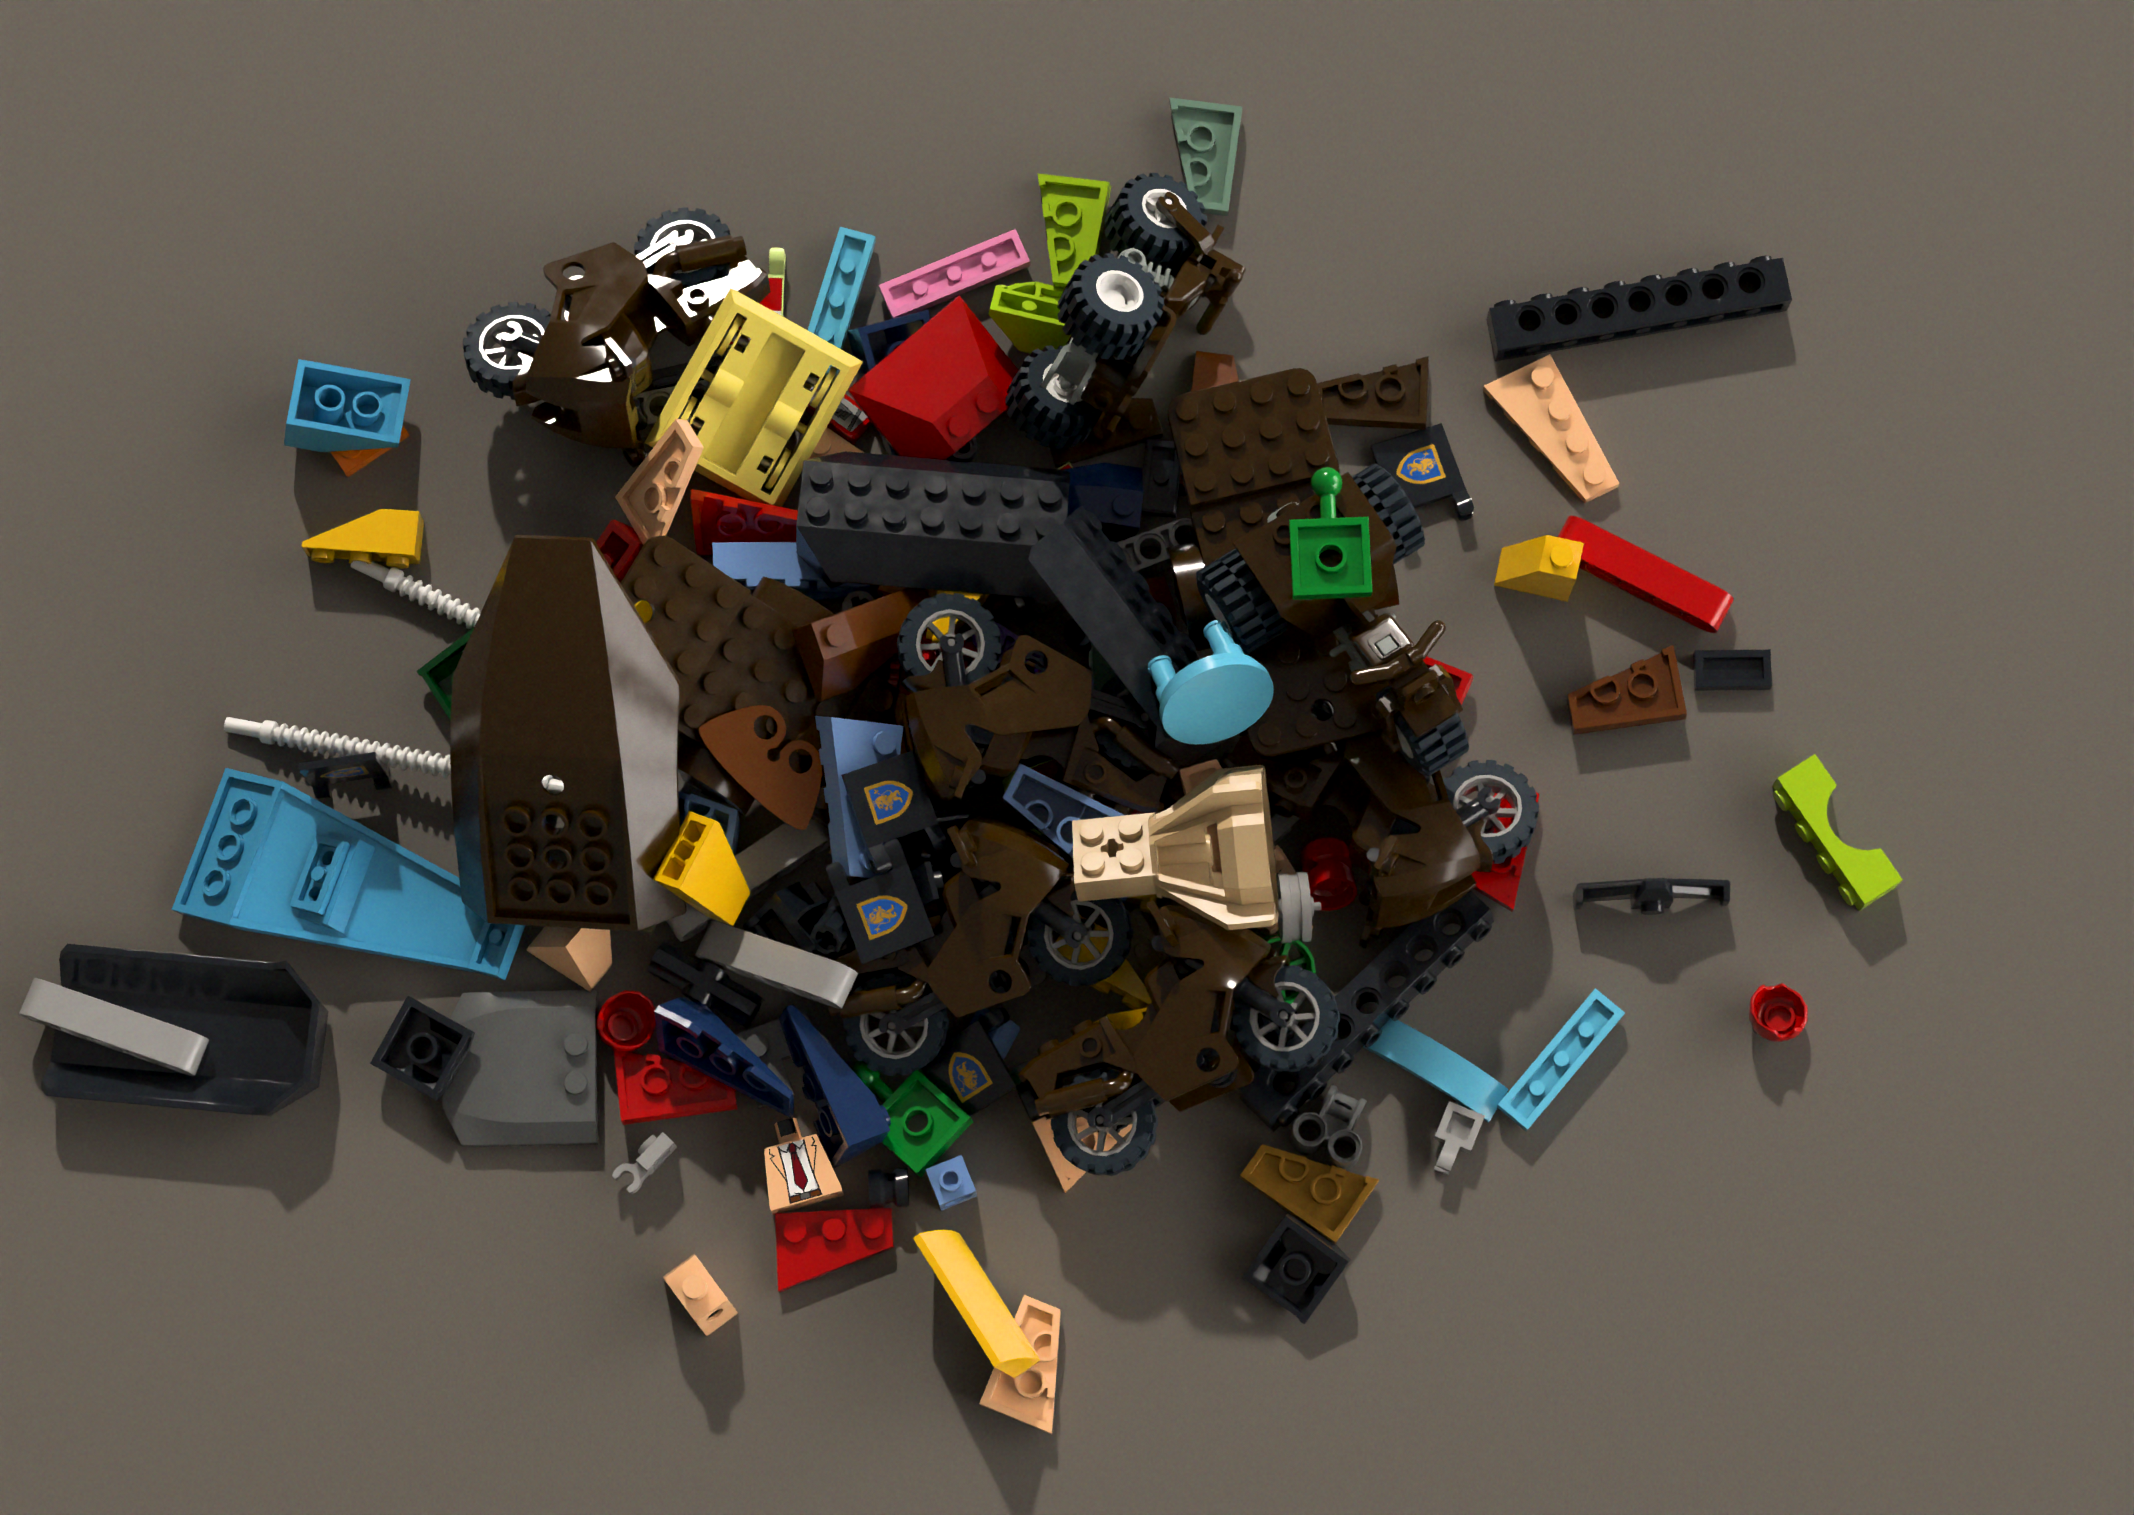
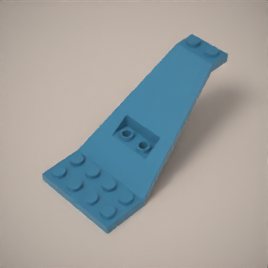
(312, 875)

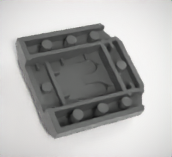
(527, 1070)

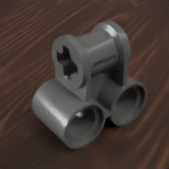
(1334, 1125)

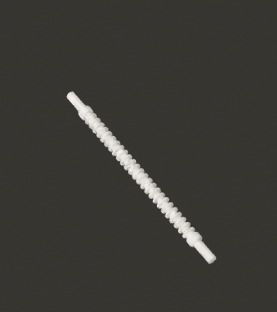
(394, 580)
(270, 732)

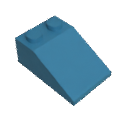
(344, 408)

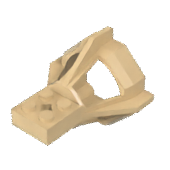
(1174, 854)

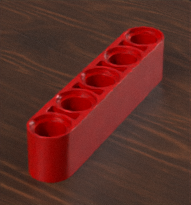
(1648, 576)

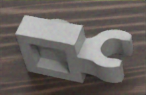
(1457, 1132)
(652, 1155)

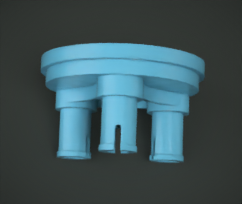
(1214, 694)

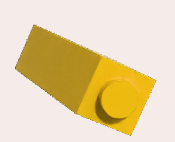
(1540, 566)
(704, 870)

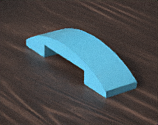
(1439, 1067)

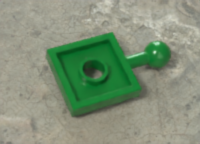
(1345, 535)
(914, 1098)

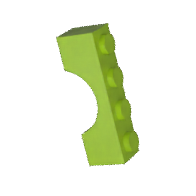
(1861, 873)

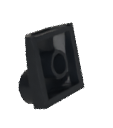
(423, 1048)
(1297, 1267)

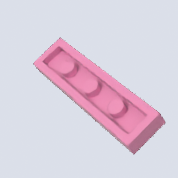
(955, 275)

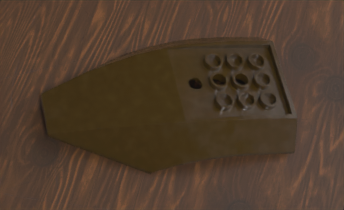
(577, 691)

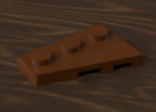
(1634, 697)

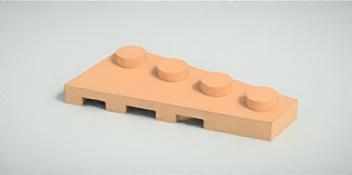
(1551, 419)

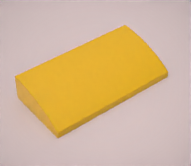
(977, 1301)

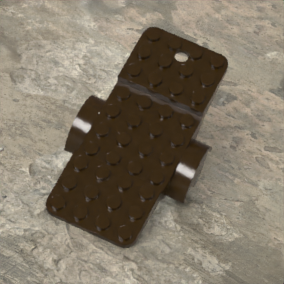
(1241, 459)
(741, 654)

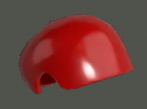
(1777, 1012)
(626, 1021)

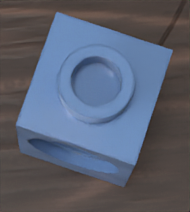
(951, 1182)

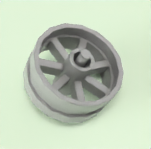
(1295, 907)

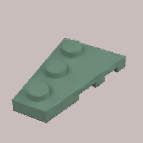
(1207, 149)

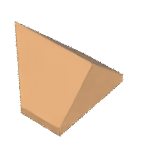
(575, 952)

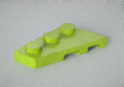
(1073, 220)

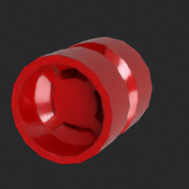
(1329, 873)

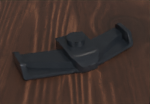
(1652, 894)

